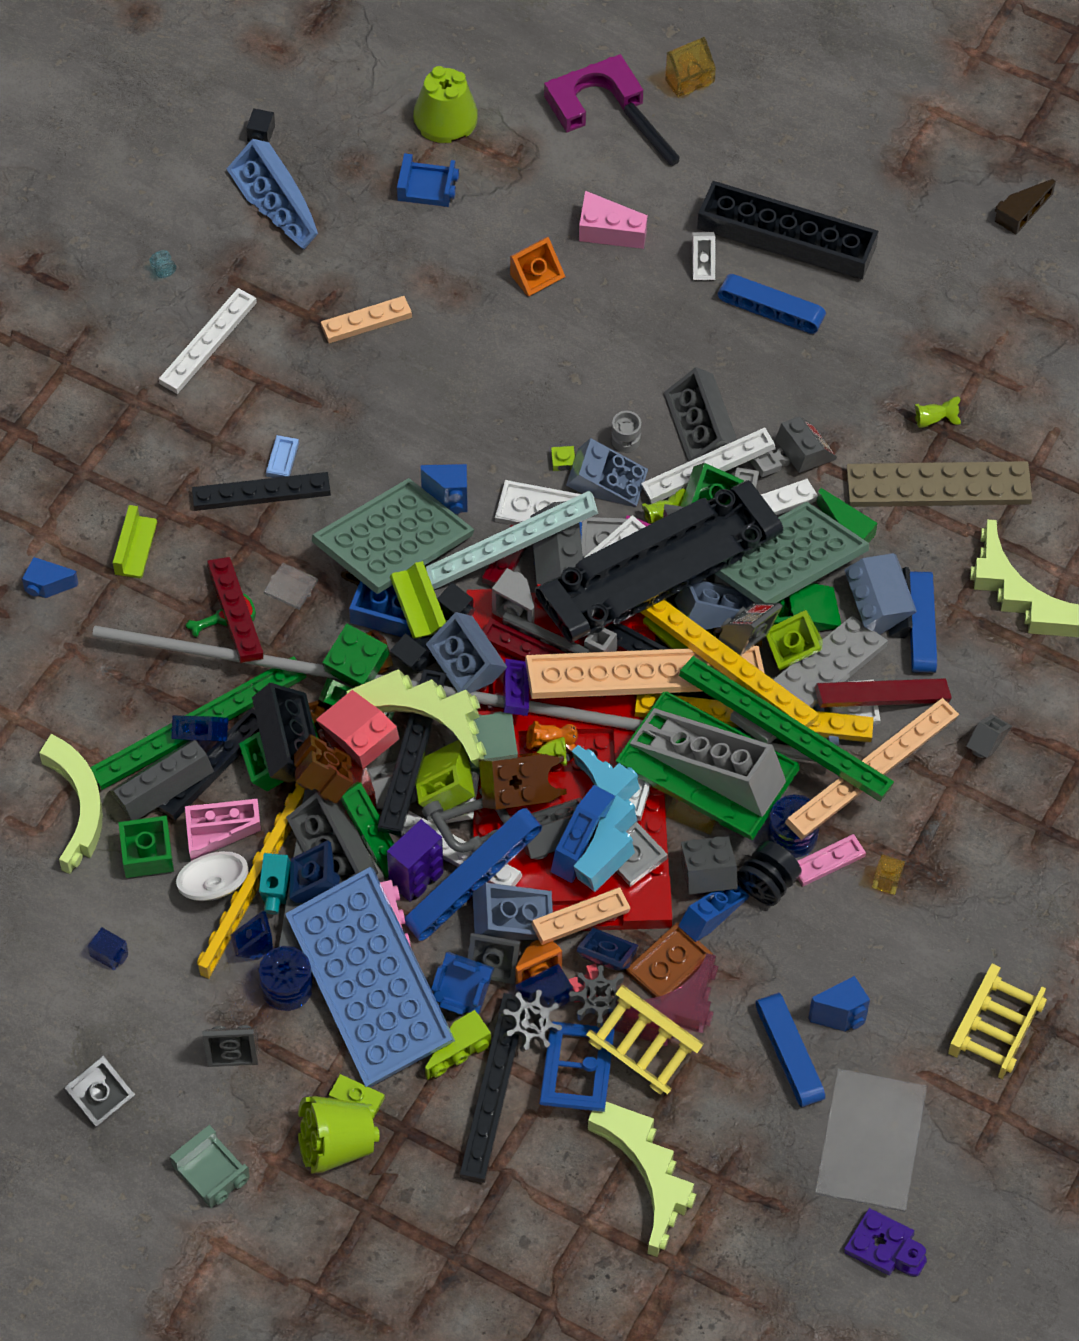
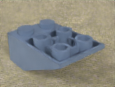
(606, 474)

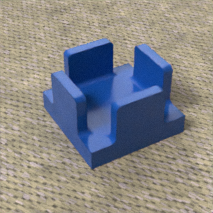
(461, 984)

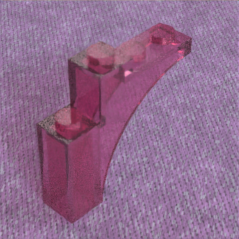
(685, 1006)

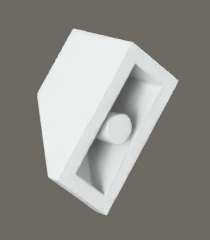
(703, 255)

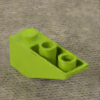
(470, 1037)

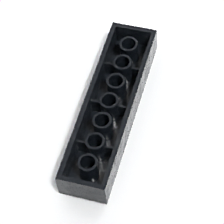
(787, 229)

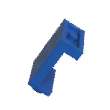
(426, 182)

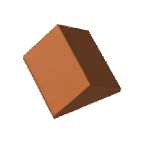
(536, 267)

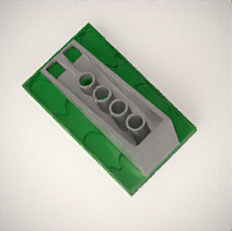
(708, 765)

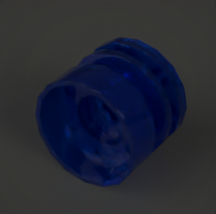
(782, 834)
(286, 978)

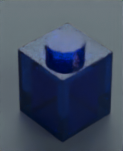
(108, 949)

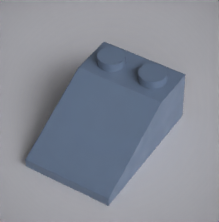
(710, 603)
(509, 910)

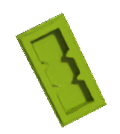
(353, 1091)

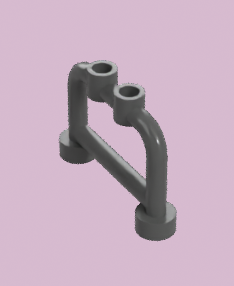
(435, 812)

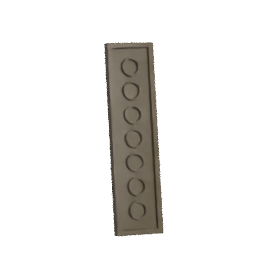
(939, 484)

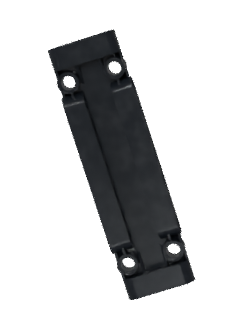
(658, 561)

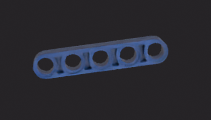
(771, 303)
(924, 628)
(790, 1049)

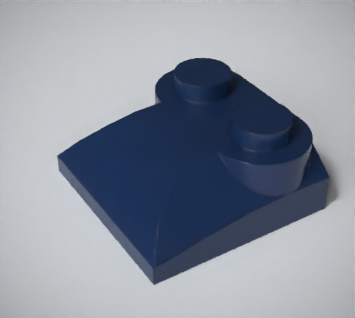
(312, 873)
(607, 950)

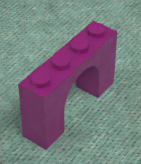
(610, 74)

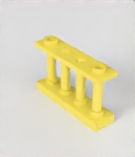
(983, 1002)
(667, 1029)

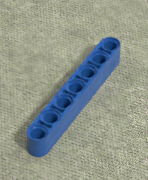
(473, 874)

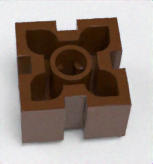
(323, 769)

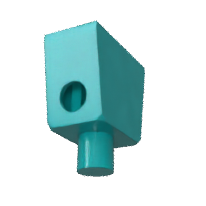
(274, 881)

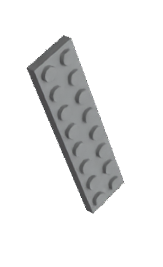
(841, 656)

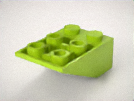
(445, 777)

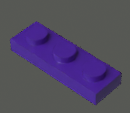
(516, 688)

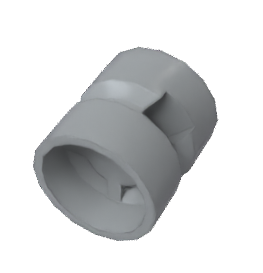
(626, 431)

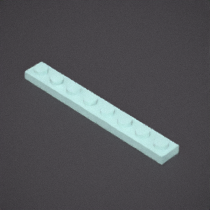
(512, 539)

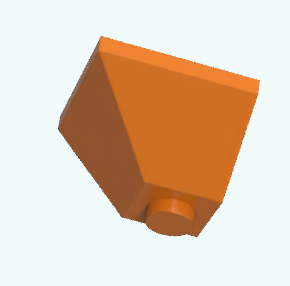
(538, 959)

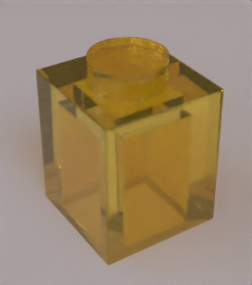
(888, 874)

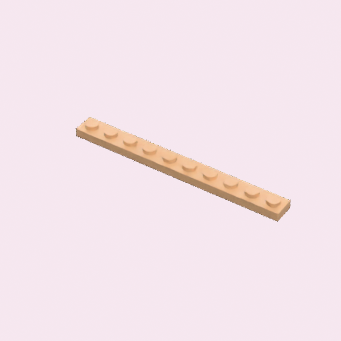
(882, 759)

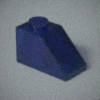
(199, 728)
(253, 938)
(551, 982)

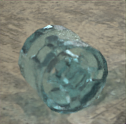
(163, 264)

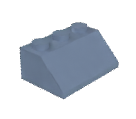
(880, 592)
(466, 654)

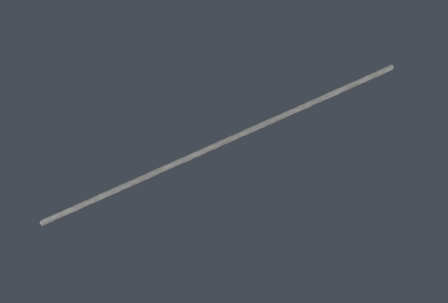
(318, 670)

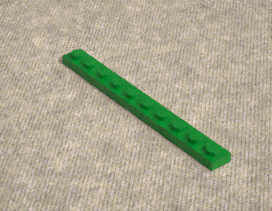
(786, 728)
(160, 742)

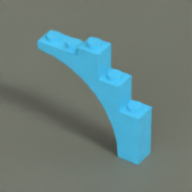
(611, 842)

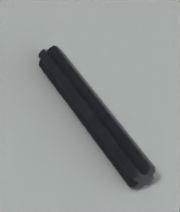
(651, 134)

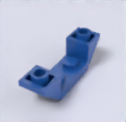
(579, 831)

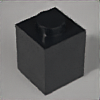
(260, 125)

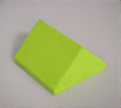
(794, 639)

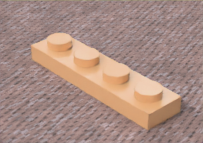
(366, 319)
(580, 916)

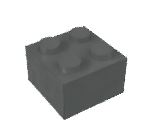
(708, 865)

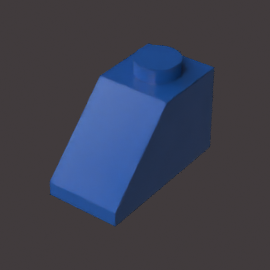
(47, 578)

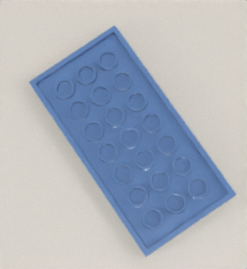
(370, 977)

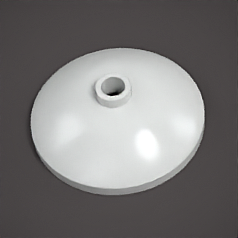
(212, 876)

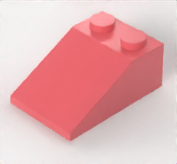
(359, 728)

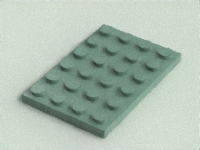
(392, 534)
(802, 554)

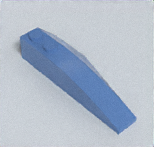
(272, 189)

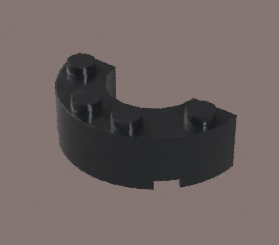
(415, 651)

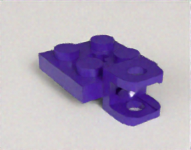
(898, 1250)

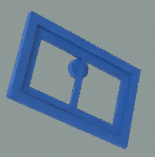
(601, 1065)

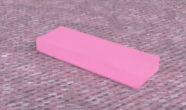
(830, 859)

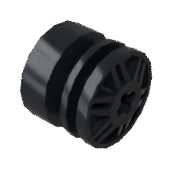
(769, 873)

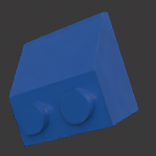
(446, 485)
(840, 1006)

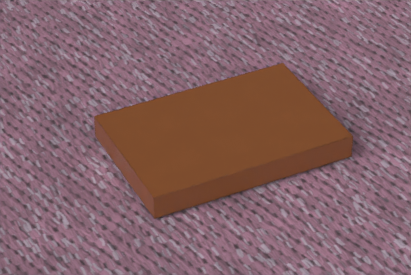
(668, 962)

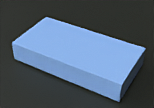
(282, 457)

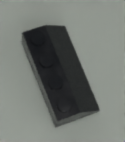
(283, 727)

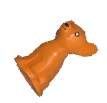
(539, 734)

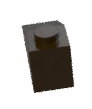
(1023, 205)

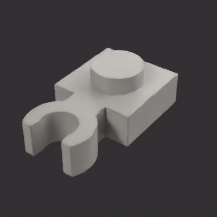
(770, 462)

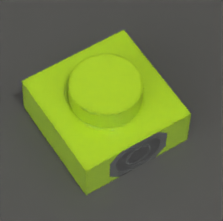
(562, 458)

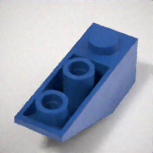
(711, 911)

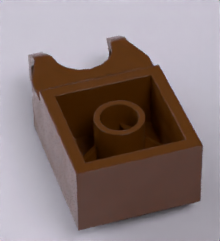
(518, 780)

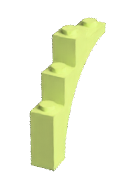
(1042, 612)
(457, 712)
(634, 1136)

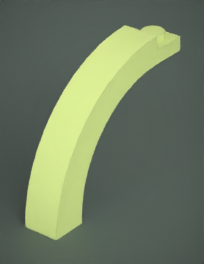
(72, 766)

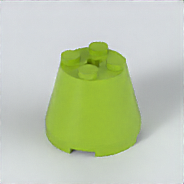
(445, 106)
(335, 1132)

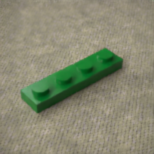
(366, 822)

